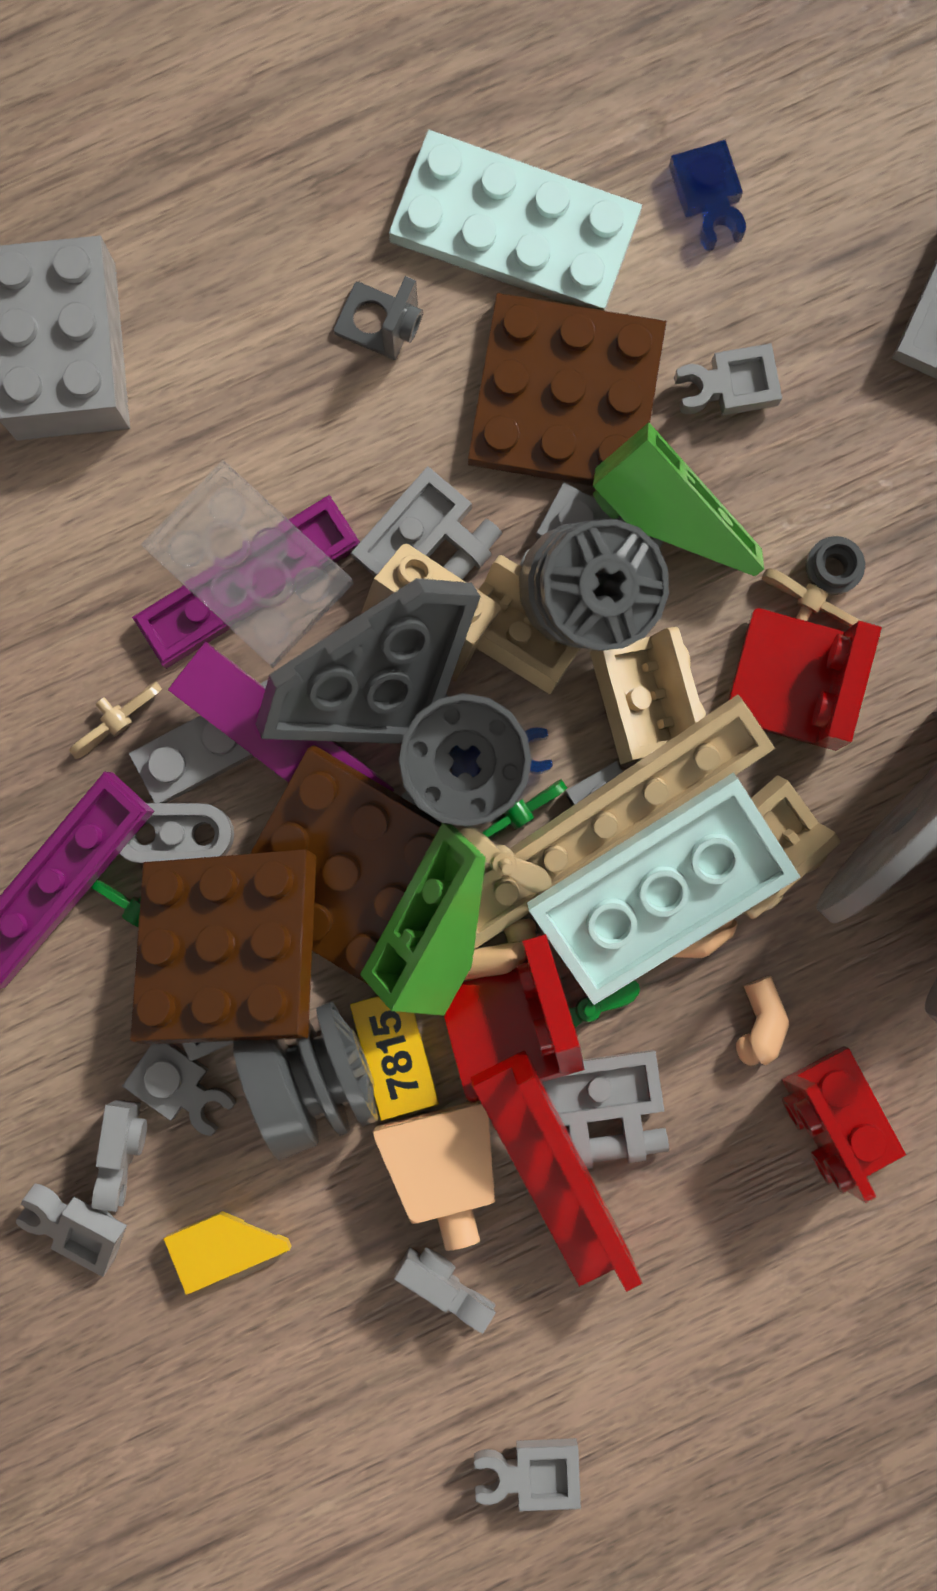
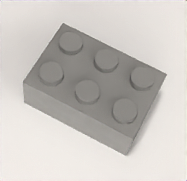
(60, 340)

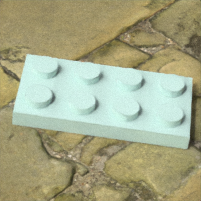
(514, 222)
(663, 889)

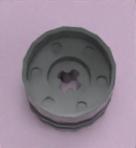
(561, 578)
(465, 723)
(302, 1081)

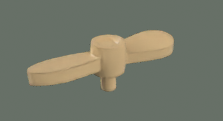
(811, 598)
(113, 721)
(505, 863)

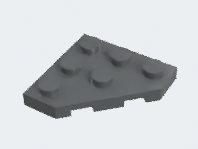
(374, 670)

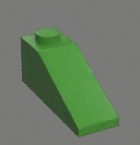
(669, 502)
(432, 930)

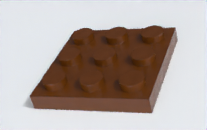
(562, 387)
(363, 847)
(225, 949)

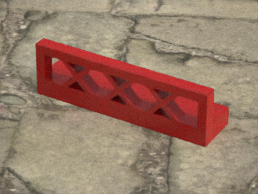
(554, 1171)

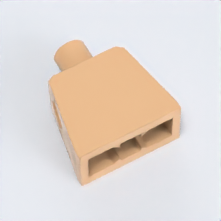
(441, 1167)

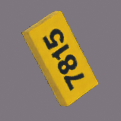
(394, 1058)

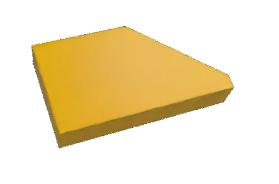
(220, 1249)

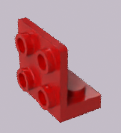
(805, 677)
(513, 1014)
(844, 1120)

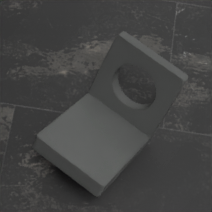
(399, 326)

